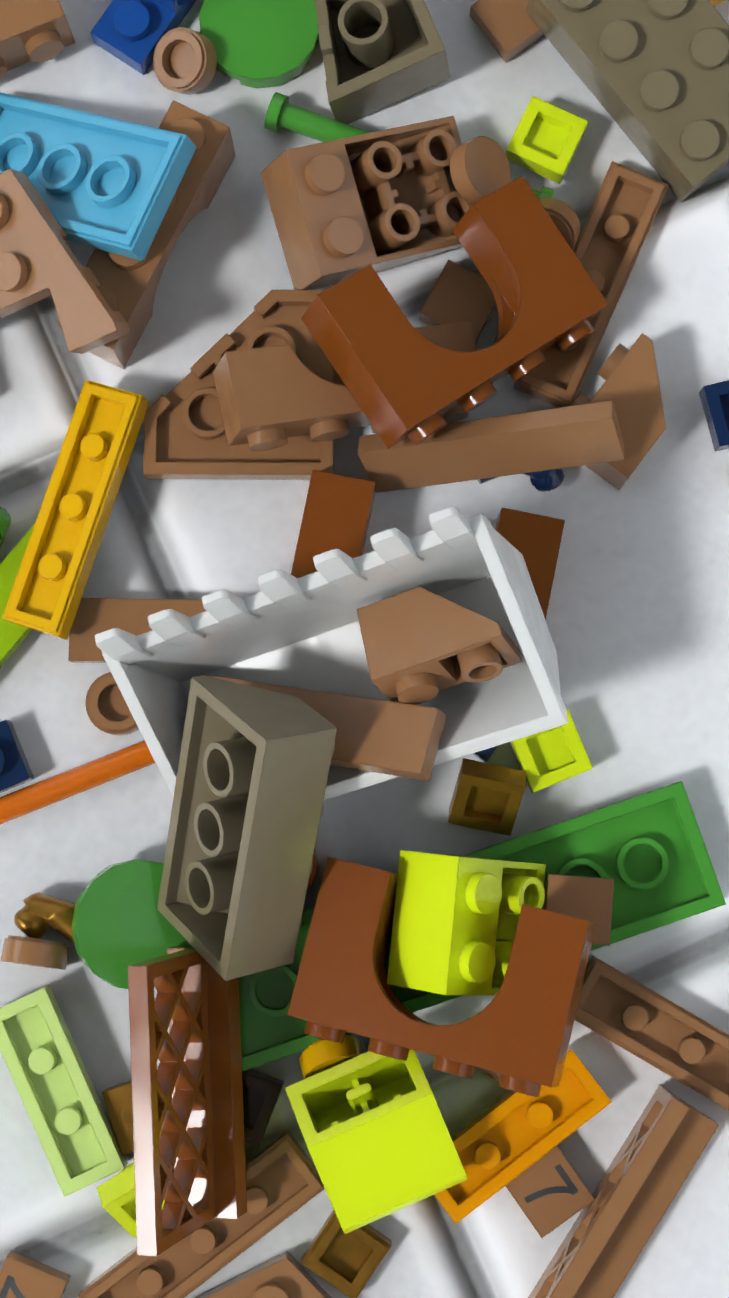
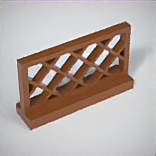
(204, 1076)

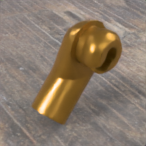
(43, 911)

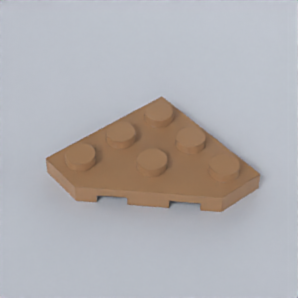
(187, 427)

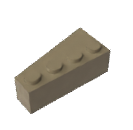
(377, 53)

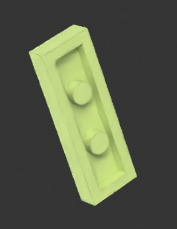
(58, 1092)

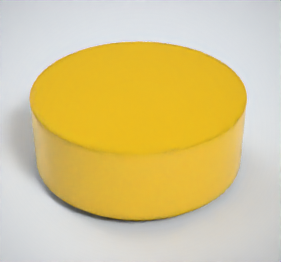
(326, 1054)

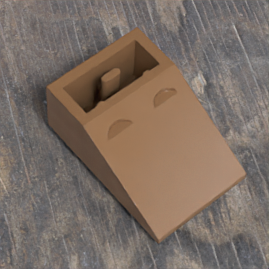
(365, 201)

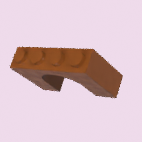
(410, 381)
(340, 514)
(517, 1034)

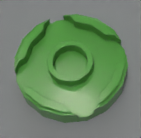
(261, 39)
(120, 922)

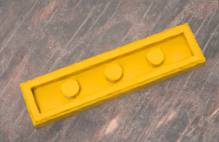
(76, 509)

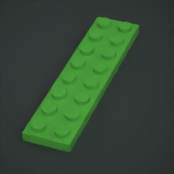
(640, 842)

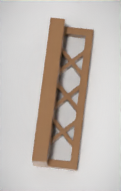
(628, 1201)

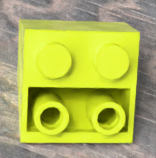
(458, 920)
(375, 1136)

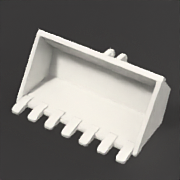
(311, 639)

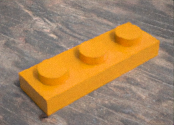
(518, 1134)

